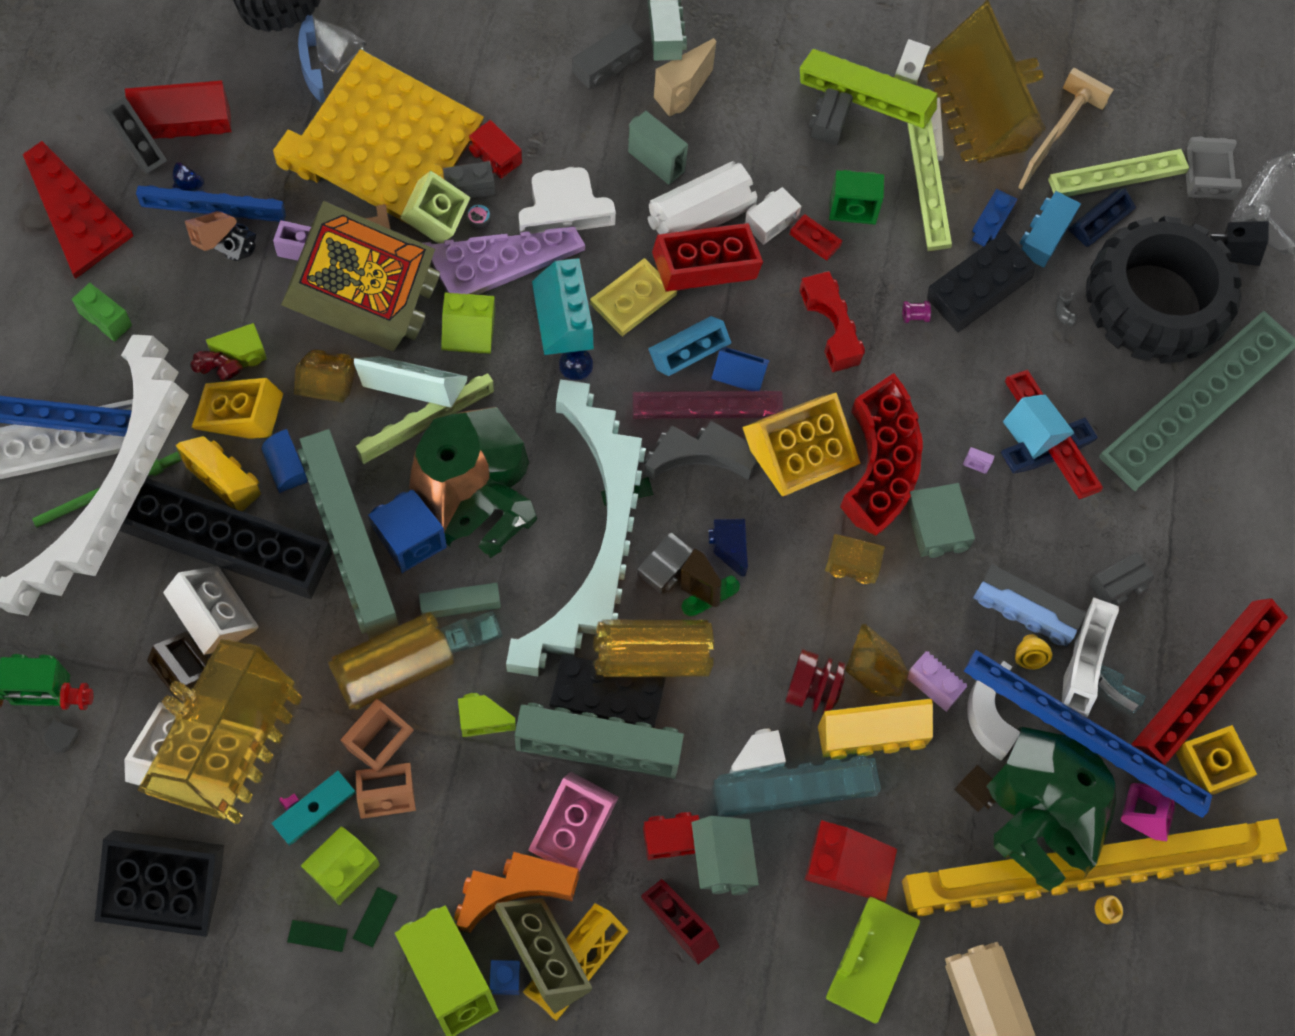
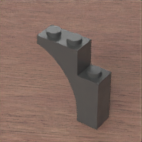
(710, 447)

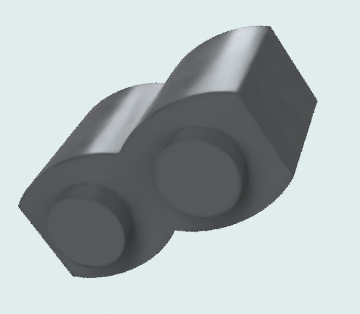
(665, 564)

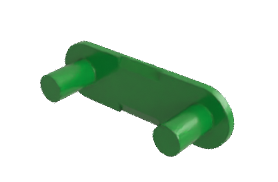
(693, 606)

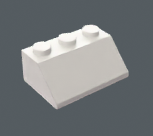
(209, 607)

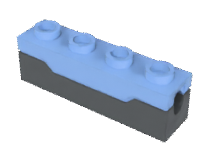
(1029, 605)

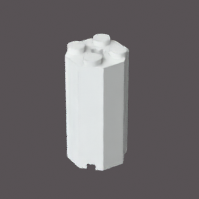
(704, 201)

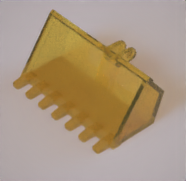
(221, 731)

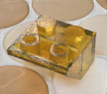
(324, 375)
(877, 664)

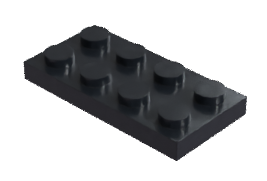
(619, 697)

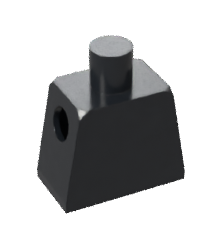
(1245, 241)

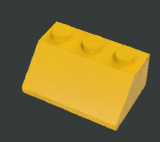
(219, 472)

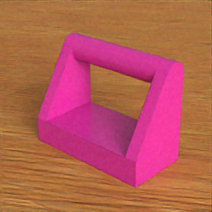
(1152, 825)

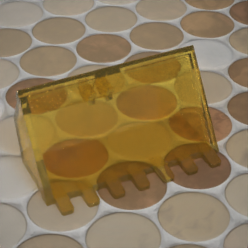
(986, 88)

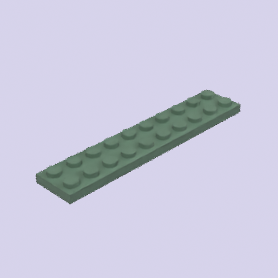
(1198, 401)

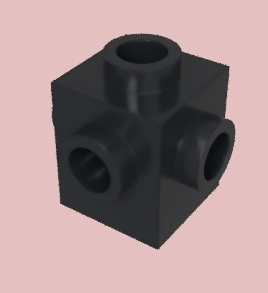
(237, 243)

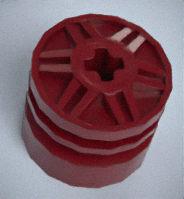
(815, 682)

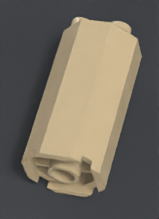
(988, 992)

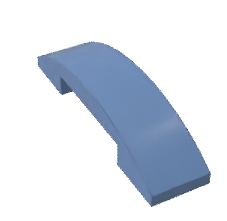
(312, 77)

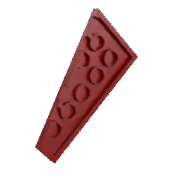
(79, 218)

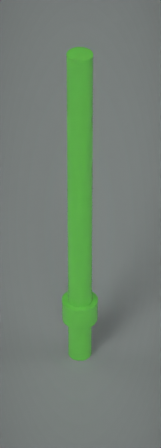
(85, 499)

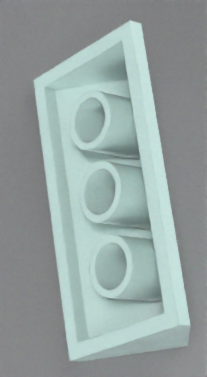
(410, 380)

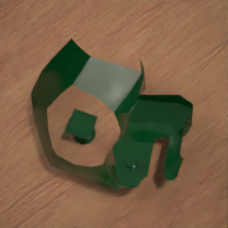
(1057, 794)

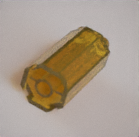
(653, 648)
(391, 661)

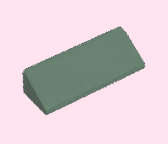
(460, 600)

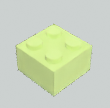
(435, 207)

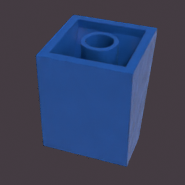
(408, 530)

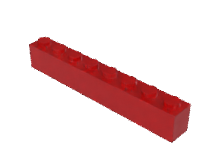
(1210, 680)

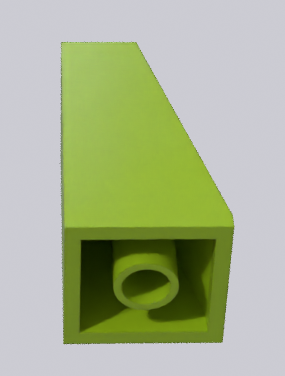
(446, 971)

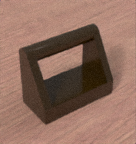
(700, 579)
(167, 666)

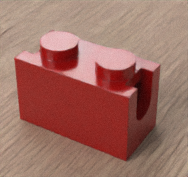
(494, 145)
(669, 836)

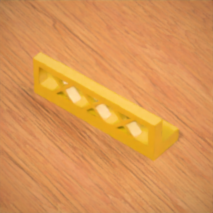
(586, 935)

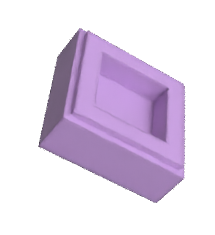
(978, 460)

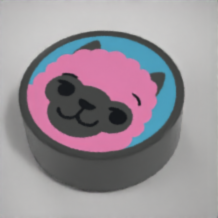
(478, 216)

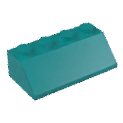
(563, 308)

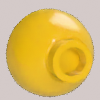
(1033, 653)

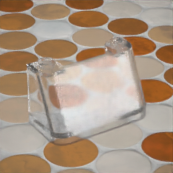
(1273, 200)

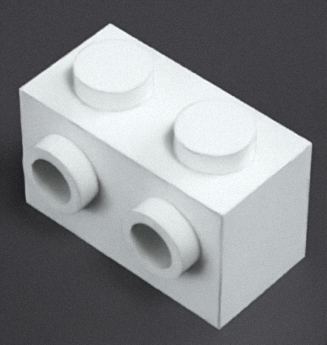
(772, 215)

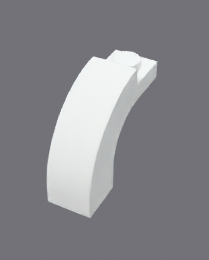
(986, 723)

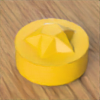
(1109, 909)

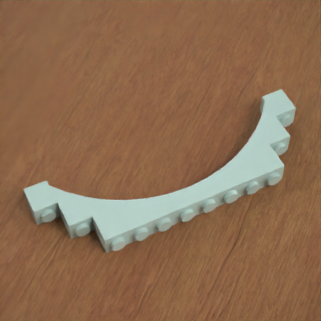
(595, 600)

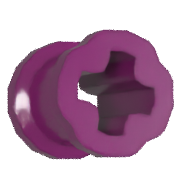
(916, 311)

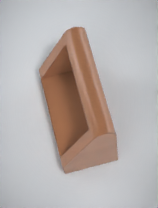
(209, 229)
(367, 727)
(385, 800)

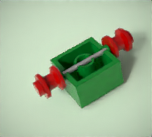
(40, 683)

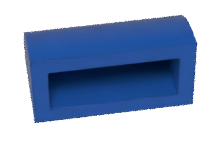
(740, 369)
(283, 461)

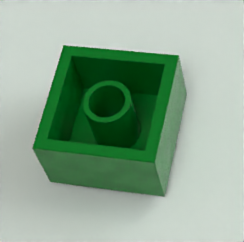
(856, 197)

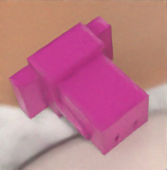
(289, 802)

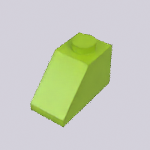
(240, 344)
(483, 716)

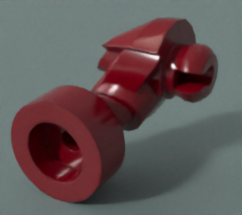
(208, 360)

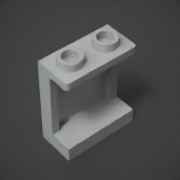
(1211, 168)

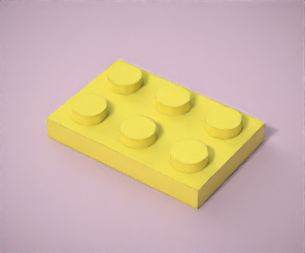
(632, 297)

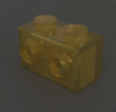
(854, 559)

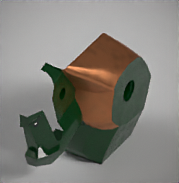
(468, 471)

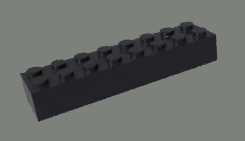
(227, 538)

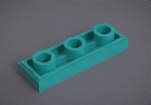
(300, 820)

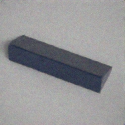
(1103, 217)

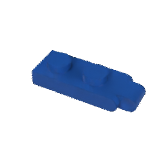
(993, 217)

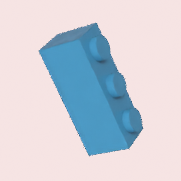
(1049, 227)
(689, 345)

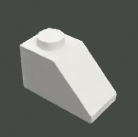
(760, 753)

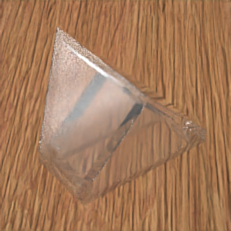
(336, 45)

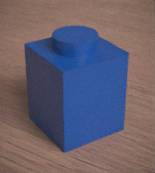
(505, 977)

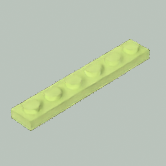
(1119, 173)
(929, 187)
(419, 421)

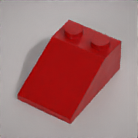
(850, 861)

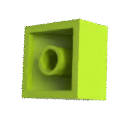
(468, 323)
(341, 864)

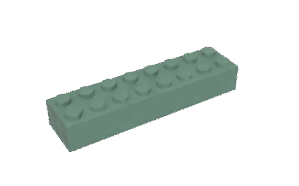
(347, 534)

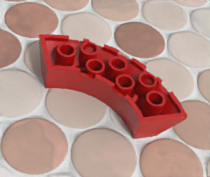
(892, 459)

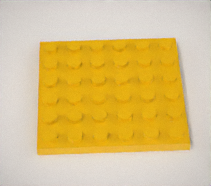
(383, 134)

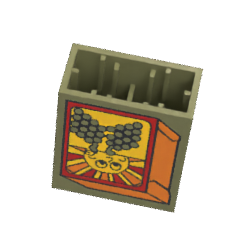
(361, 278)

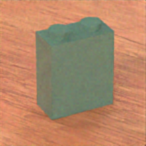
(657, 147)
(940, 520)
(725, 854)

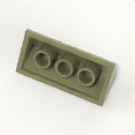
(544, 952)

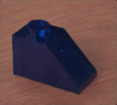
(730, 543)

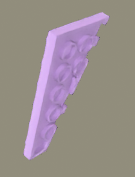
(498, 259)

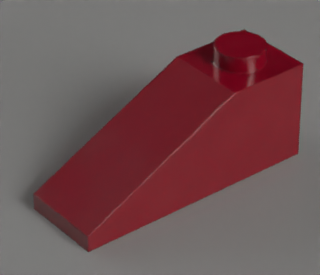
(681, 921)

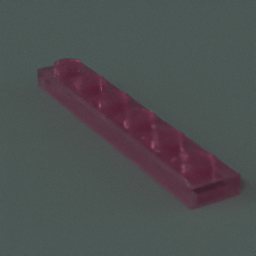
(706, 404)

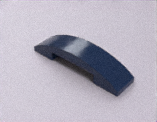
(1020, 459)

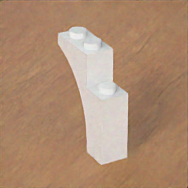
(1090, 643)

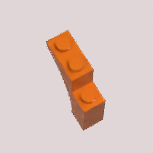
(524, 878)

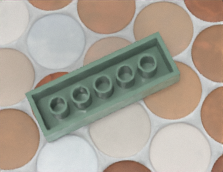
(598, 740)

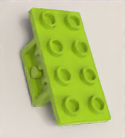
(872, 960)

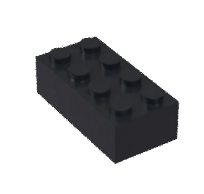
(981, 281)

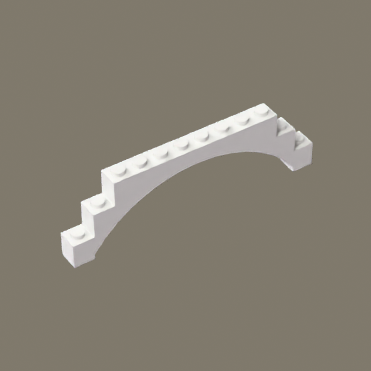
(89, 538)

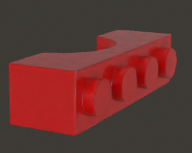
(822, 295)

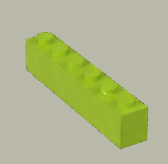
(869, 88)

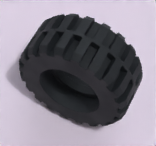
(274, 14)

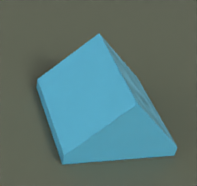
(1037, 424)

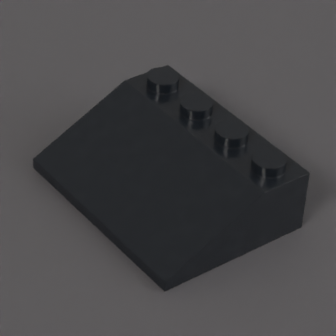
(158, 882)

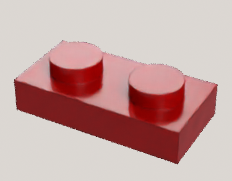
(815, 237)

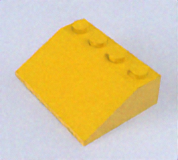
(803, 444)

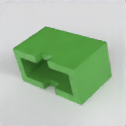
(102, 312)

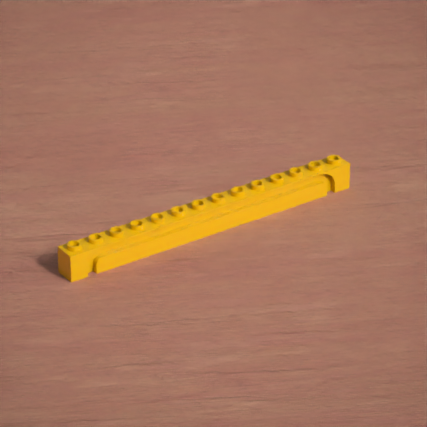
(1116, 862)

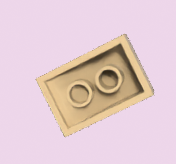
(681, 79)

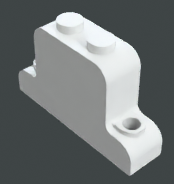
(565, 200)

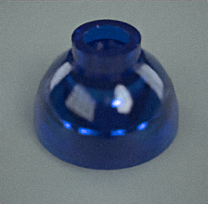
(186, 178)
(576, 364)

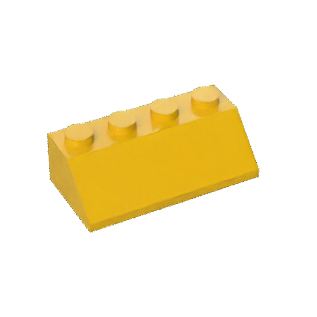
(876, 728)

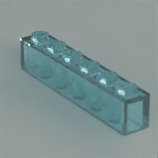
(795, 787)

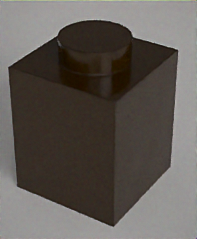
(974, 789)

